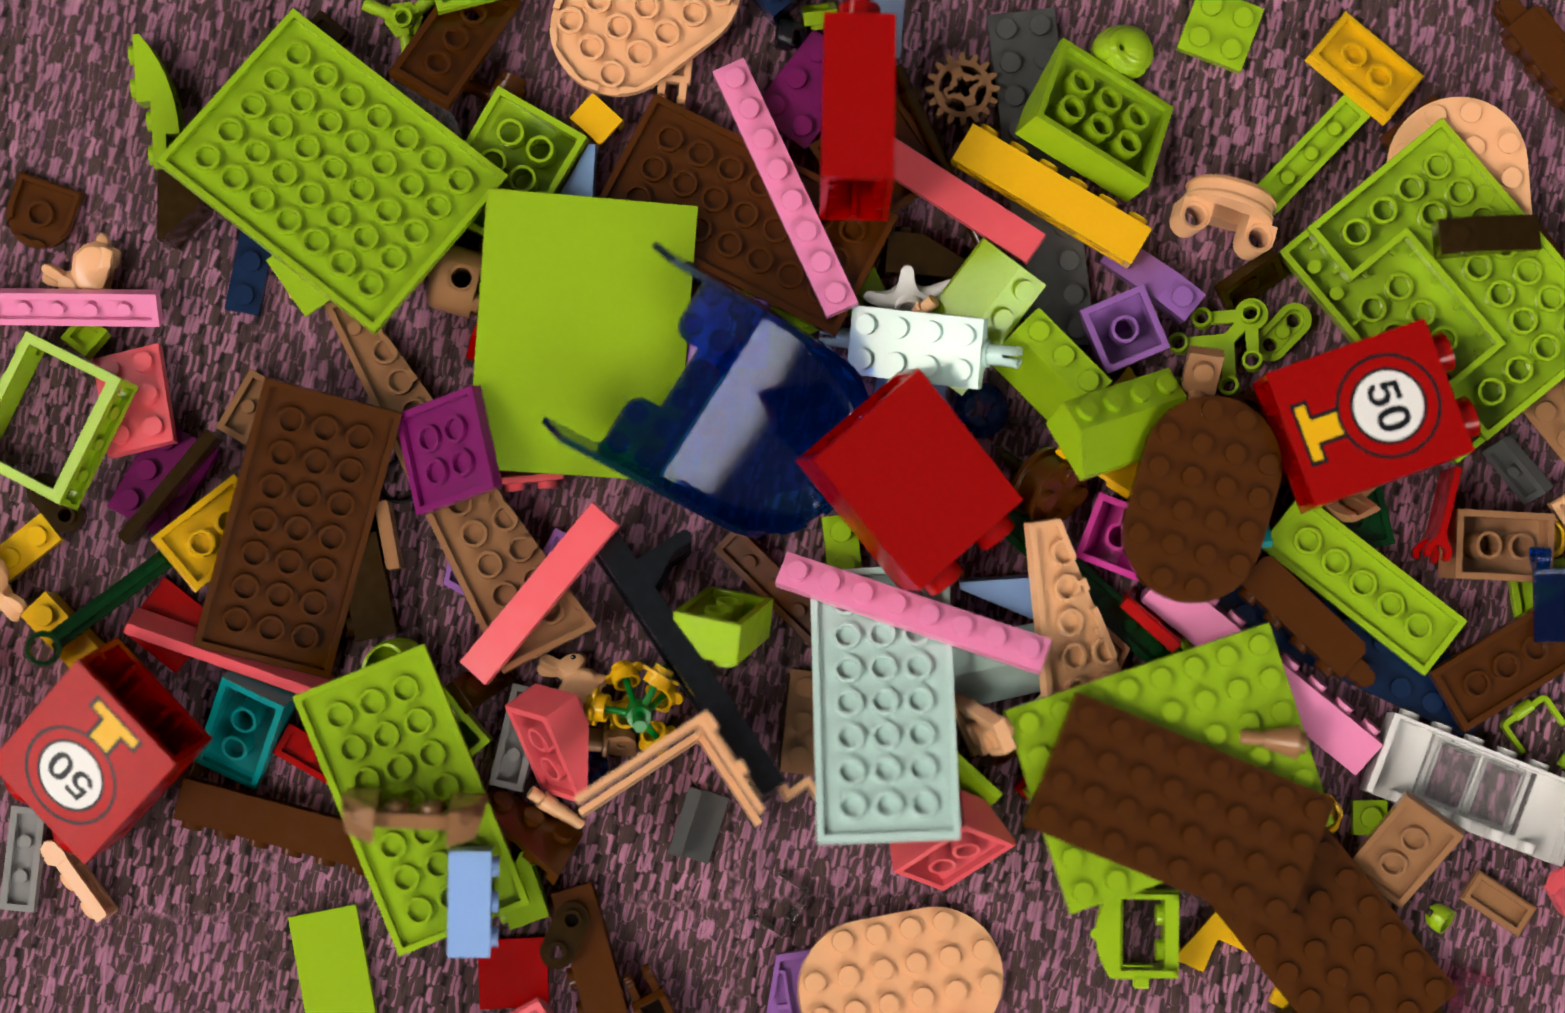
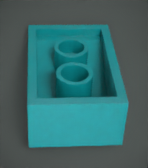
(245, 728)

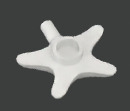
(905, 293)

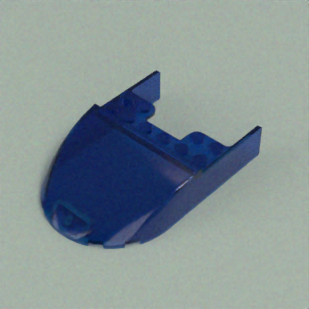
(735, 415)

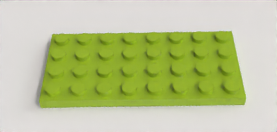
(399, 735)

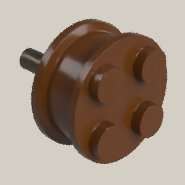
(1046, 484)

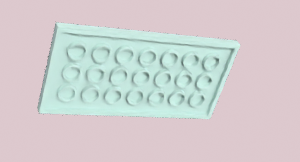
(882, 729)

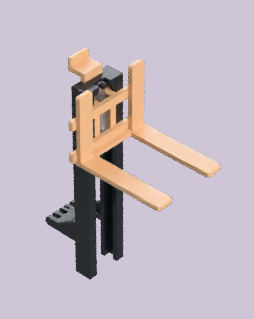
(719, 725)

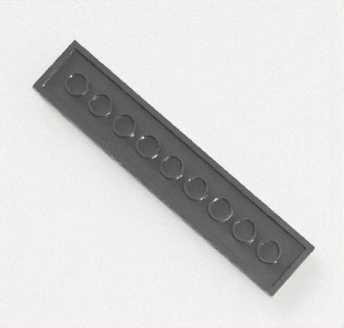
(1019, 53)

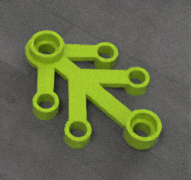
(1228, 339)

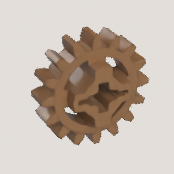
(956, 76)

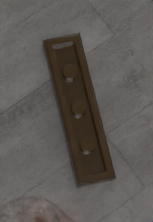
(169, 487)

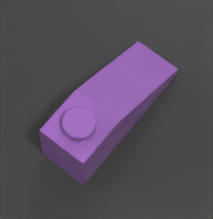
(1165, 286)

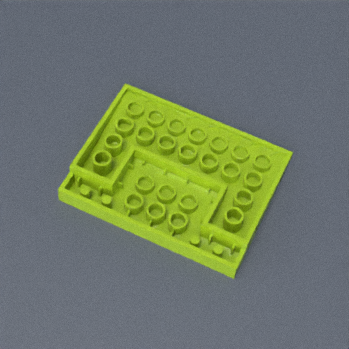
(1377, 271)
(576, 319)

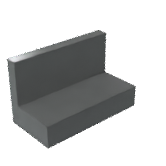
(698, 824)

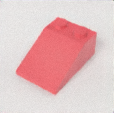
(553, 738)

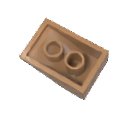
(1495, 544)

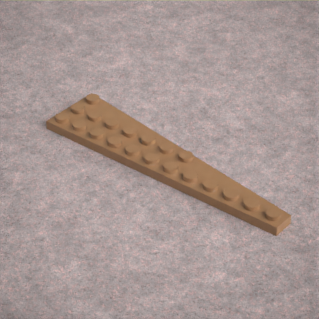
(479, 536)

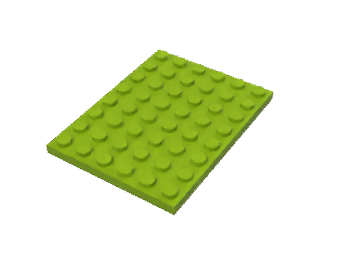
(332, 171)
(1193, 692)

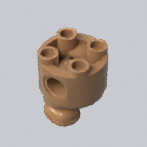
(441, 291)

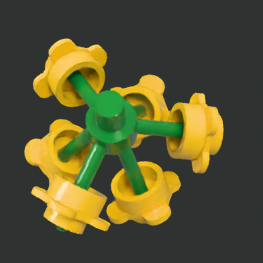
(633, 712)

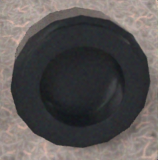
(784, 33)

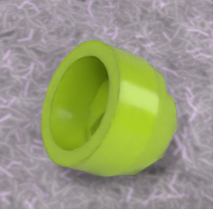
(1441, 917)

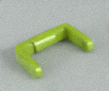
(1522, 710)

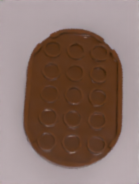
(1201, 499)

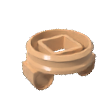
(1229, 205)

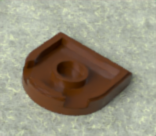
(42, 211)

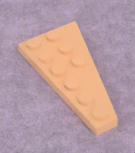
(1065, 611)

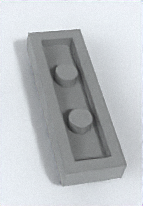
(510, 760)
(23, 860)

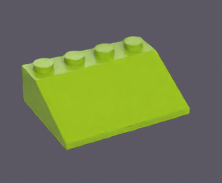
(1095, 121)
(526, 145)

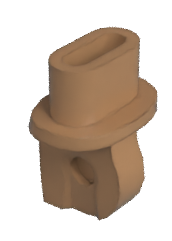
(613, 742)

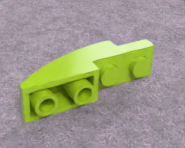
(156, 91)

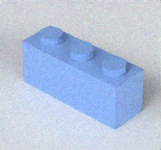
(472, 901)

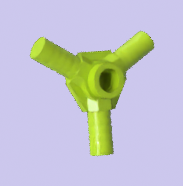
(401, 18)

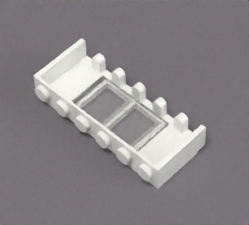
(1471, 785)

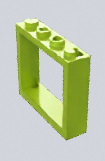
(95, 435)

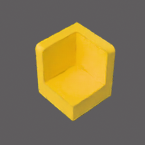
(596, 119)

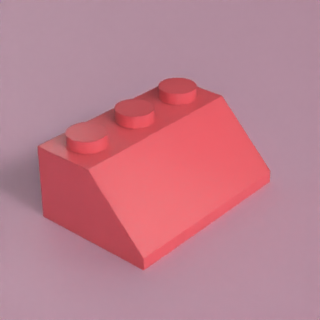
(948, 862)

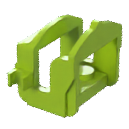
(1109, 938)

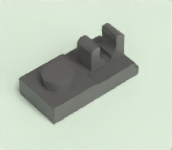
(1517, 469)

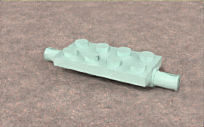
(943, 346)

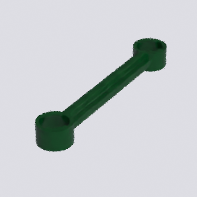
(98, 608)

